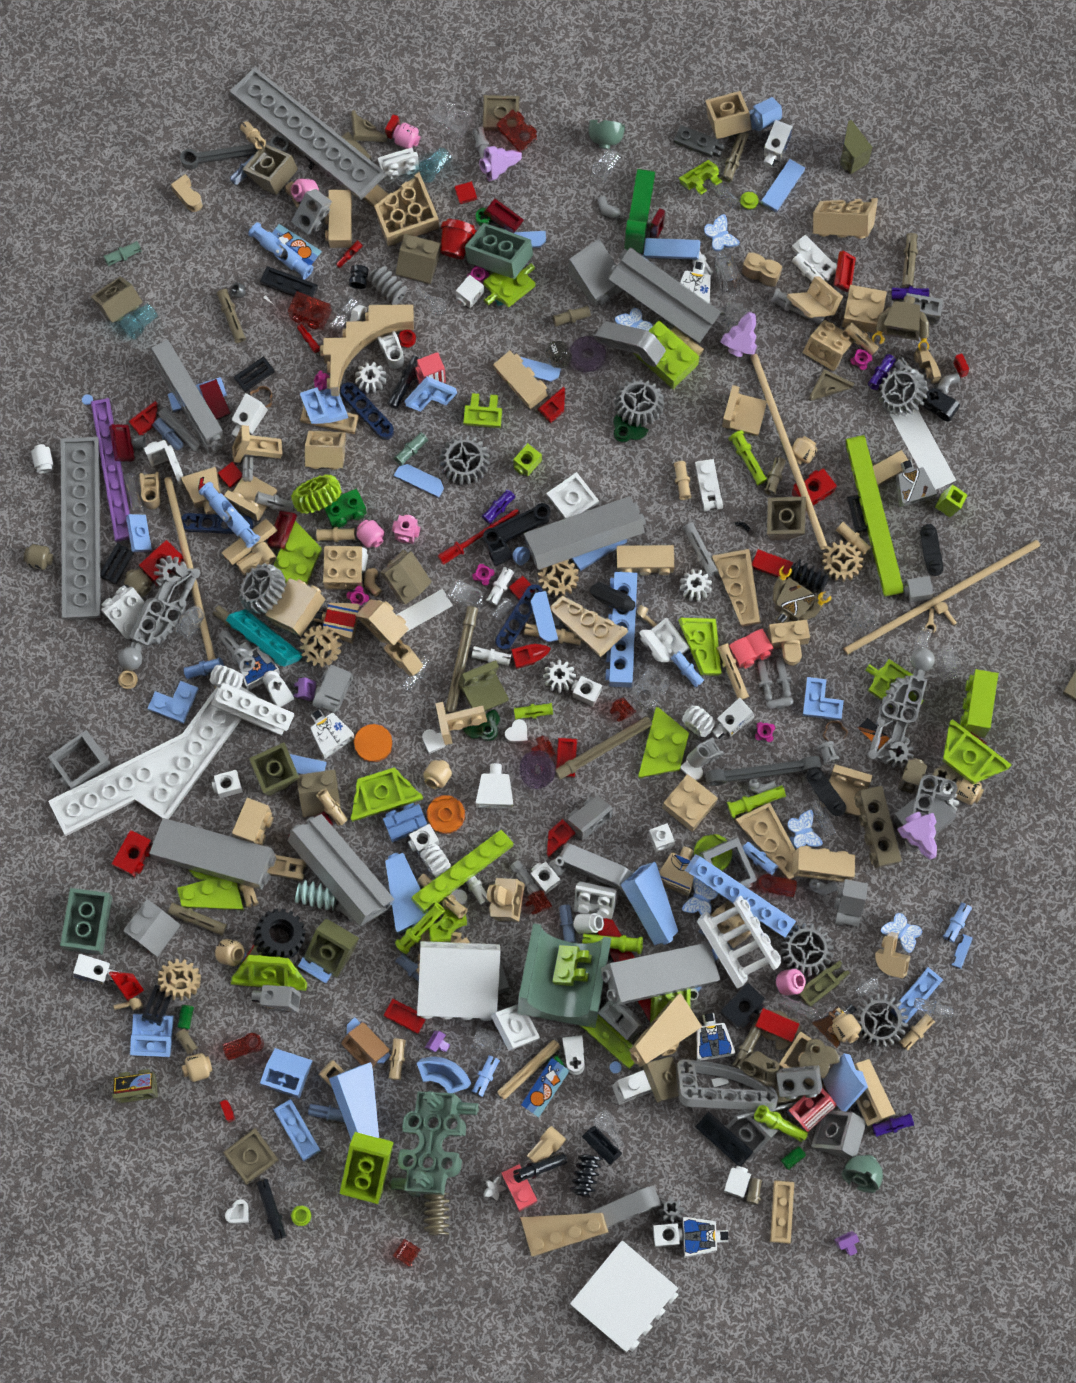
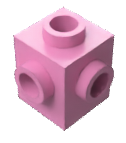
(407, 534)

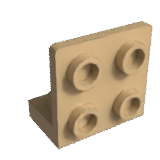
(818, 300)
(828, 345)
(744, 412)
(244, 497)
(342, 567)
(847, 784)

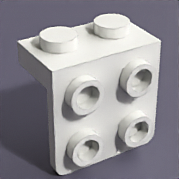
(399, 163)
(159, 452)
(124, 609)
(664, 641)

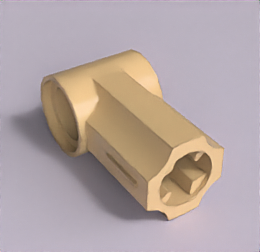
(259, 555)
(548, 1143)

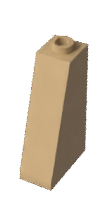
(667, 1029)

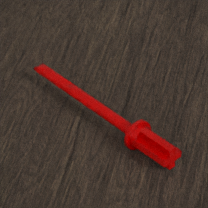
(457, 548)

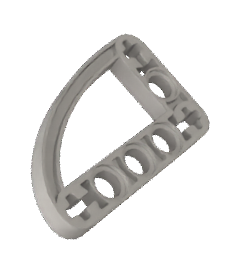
(765, 1094)

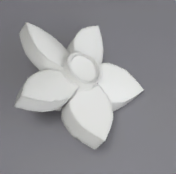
(494, 1188)

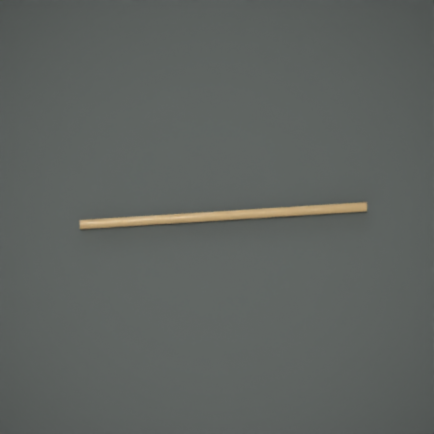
(789, 452)
(187, 559)
(941, 597)

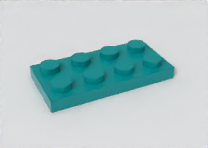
(264, 637)

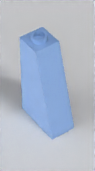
(402, 888)
(651, 903)
(357, 1099)

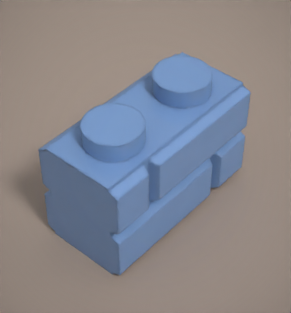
(404, 822)

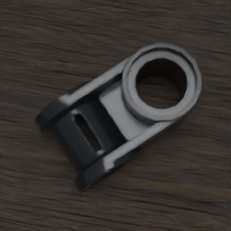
(942, 405)

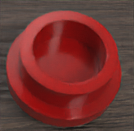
(407, 338)

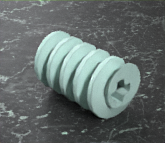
(314, 895)

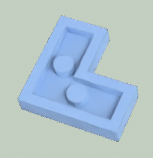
(430, 390)
(816, 705)
(176, 707)

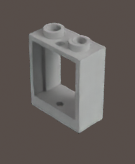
(71, 746)
(725, 846)

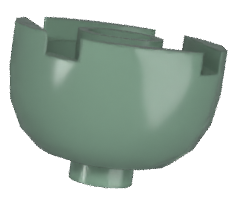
(606, 133)
(865, 1172)

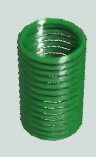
(185, 1017)
(795, 1155)

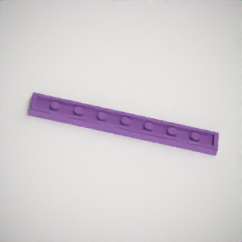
(111, 469)

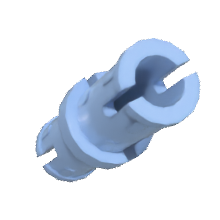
(687, 669)
(753, 853)
(957, 922)
(485, 1075)

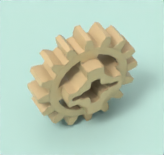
(834, 561)
(565, 574)
(326, 640)
(178, 976)

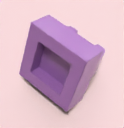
(306, 689)
(436, 1042)
(847, 1242)

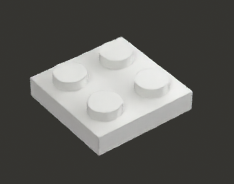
(572, 497)
(514, 1028)

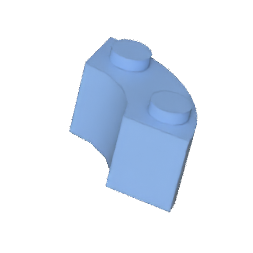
(765, 114)
(443, 1072)

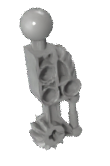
(160, 624)
(897, 696)

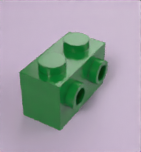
(346, 508)

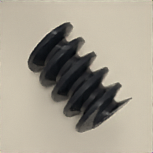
(809, 576)
(585, 1175)

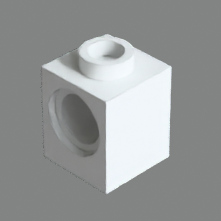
(469, 292)
(589, 698)
(231, 776)
(425, 831)
(661, 837)
(548, 885)
(737, 1182)
(659, 1241)

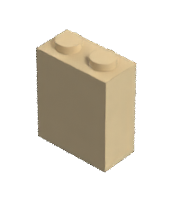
(297, 607)

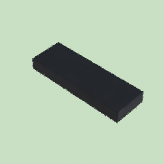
(287, 283)
(724, 1139)

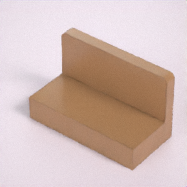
(364, 1045)

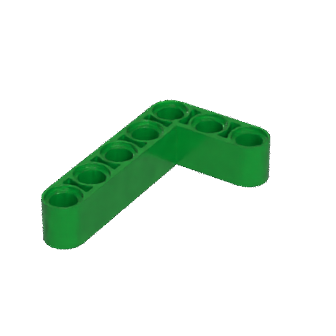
(639, 211)

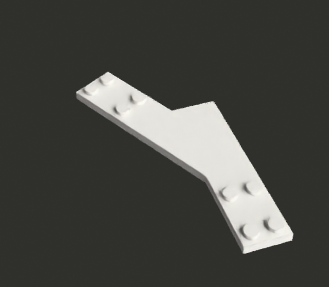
(153, 779)

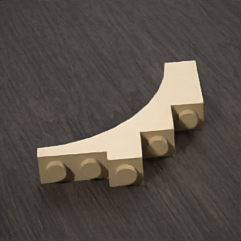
(379, 321)

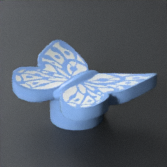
(720, 235)
(633, 320)
(803, 832)
(701, 898)
(906, 932)

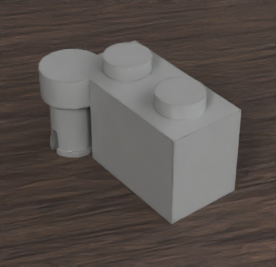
(333, 689)
(850, 902)

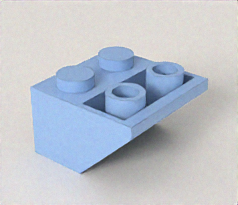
(286, 1073)

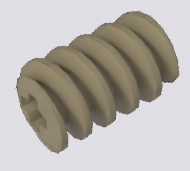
(436, 1214)

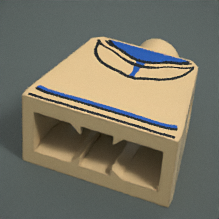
(673, 872)

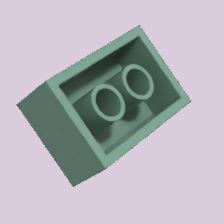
(499, 250)
(86, 921)

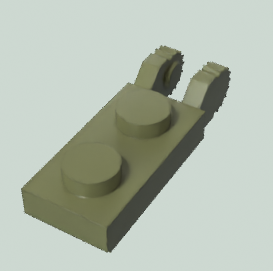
(822, 985)

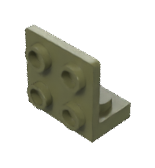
(483, 687)

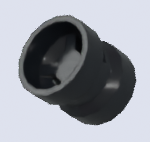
(358, 276)

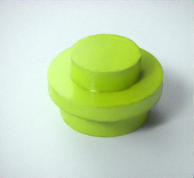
(749, 200)
(301, 1215)

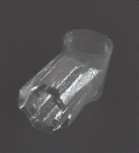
(604, 166)

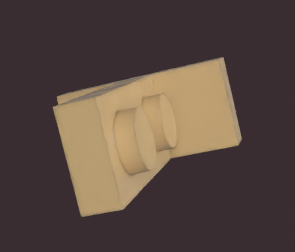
(255, 445)
(458, 720)

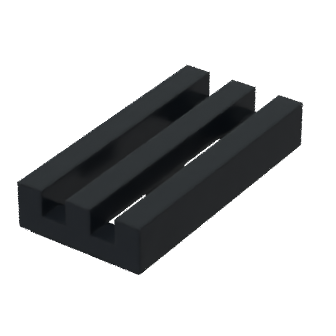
(270, 371)
(857, 529)
(108, 563)
(153, 1019)
(602, 1145)

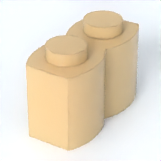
(757, 268)
(404, 657)

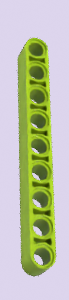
(874, 516)

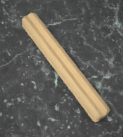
(528, 1069)

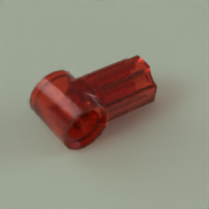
(779, 886)
(240, 1047)

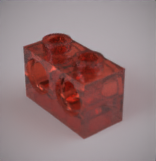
(513, 134)
(312, 307)

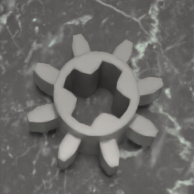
(672, 1216)

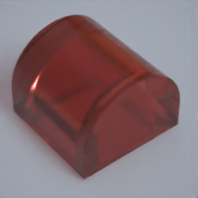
(406, 1252)

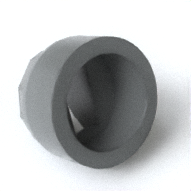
(238, 290)
(139, 442)

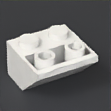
(595, 899)

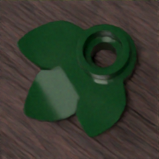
(632, 431)
(478, 731)

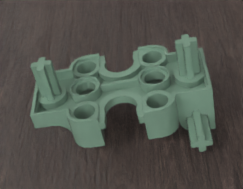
(446, 1109)

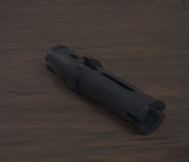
(407, 376)
(533, 1170)
(274, 1218)

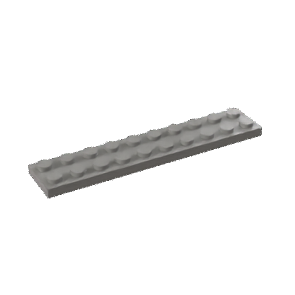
(308, 133)
(80, 528)

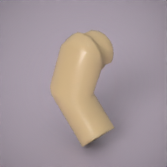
(369, 581)

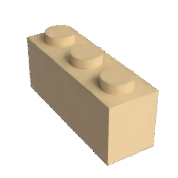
(339, 219)
(520, 379)
(645, 559)
(823, 864)
(873, 1101)

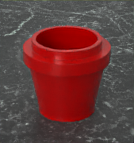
(455, 237)

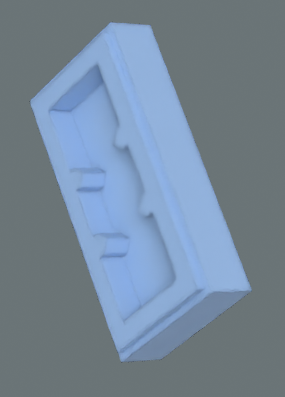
(138, 533)

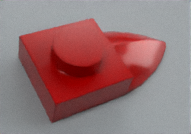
(529, 654)

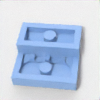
(322, 406)
(150, 1038)
(845, 1083)

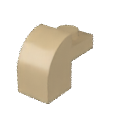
(890, 961)

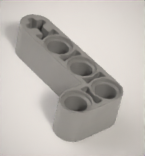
(631, 340)
(929, 795)
(595, 867)
(629, 1206)

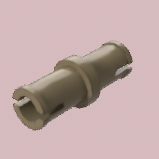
(571, 316)
(774, 476)

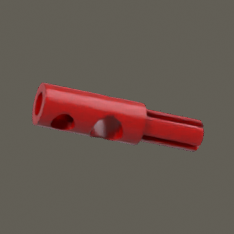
(355, 248)
(308, 338)

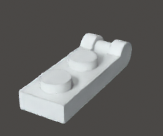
(815, 256)
(708, 484)

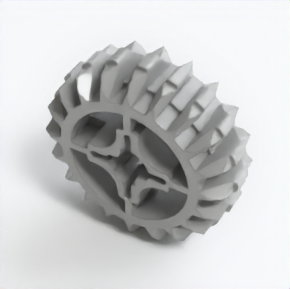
(912, 392)
(632, 394)
(471, 458)
(262, 588)
(815, 950)
(889, 1004)

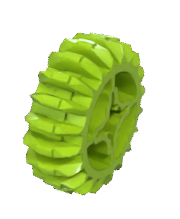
(316, 494)

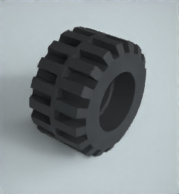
(286, 922)

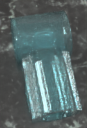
(434, 164)
(135, 323)

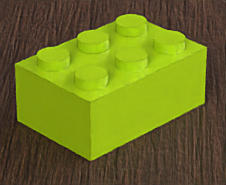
(676, 361)
(979, 702)
(366, 1167)

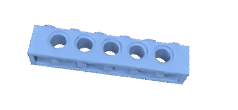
(623, 677)
(732, 889)

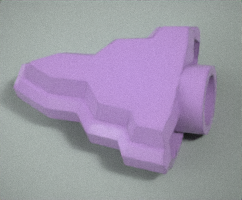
(497, 161)
(742, 336)
(921, 833)

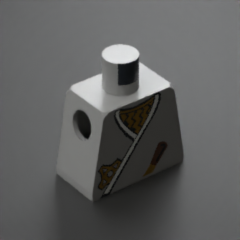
(913, 485)
(278, 998)

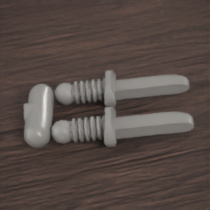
(784, 681)

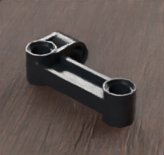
(498, 550)

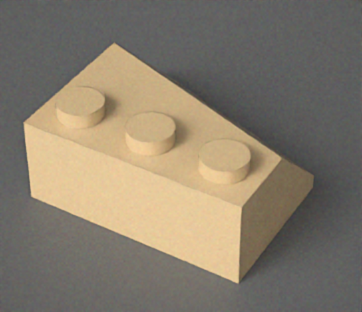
(406, 212)
(844, 218)

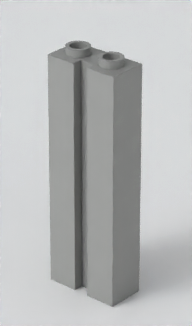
(664, 294)
(188, 396)
(584, 532)
(213, 854)
(340, 869)
(660, 974)

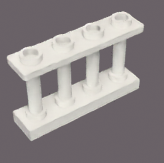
(252, 709)
(729, 957)

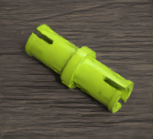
(533, 711)

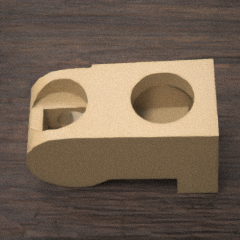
(188, 197)

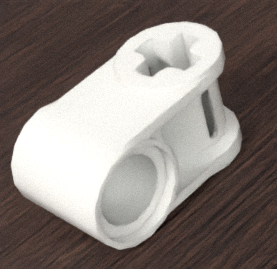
(391, 347)
(278, 690)
(574, 1052)

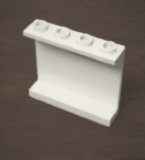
(458, 980)
(625, 1297)

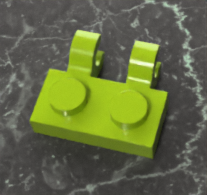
(696, 176)
(483, 416)
(566, 965)

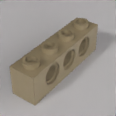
(876, 797)

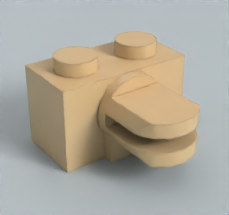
(789, 637)
(505, 899)

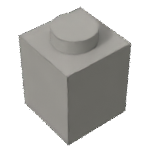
(918, 589)

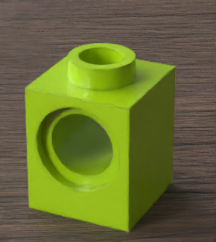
(530, 453)

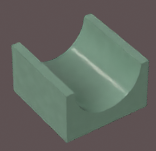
(561, 1003)

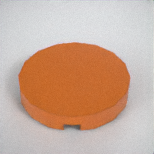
(373, 743)
(451, 814)

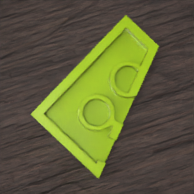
(703, 643)
(211, 893)

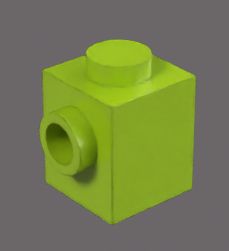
(951, 501)

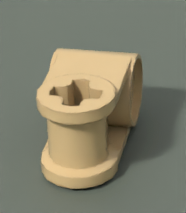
(150, 486)

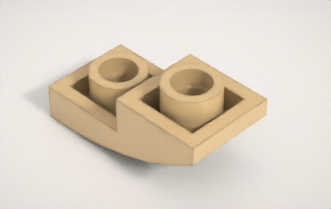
(925, 360)

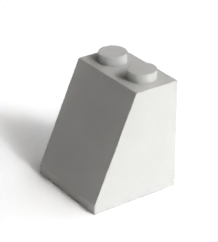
(590, 273)
(943, 813)

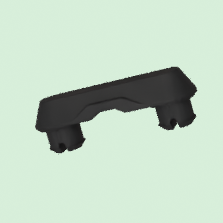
(931, 550)
(612, 597)
(826, 792)

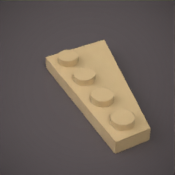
(738, 578)
(587, 625)
(769, 835)
(558, 1231)

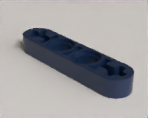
(365, 412)
(216, 526)
(516, 615)

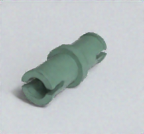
(122, 253)
(410, 449)

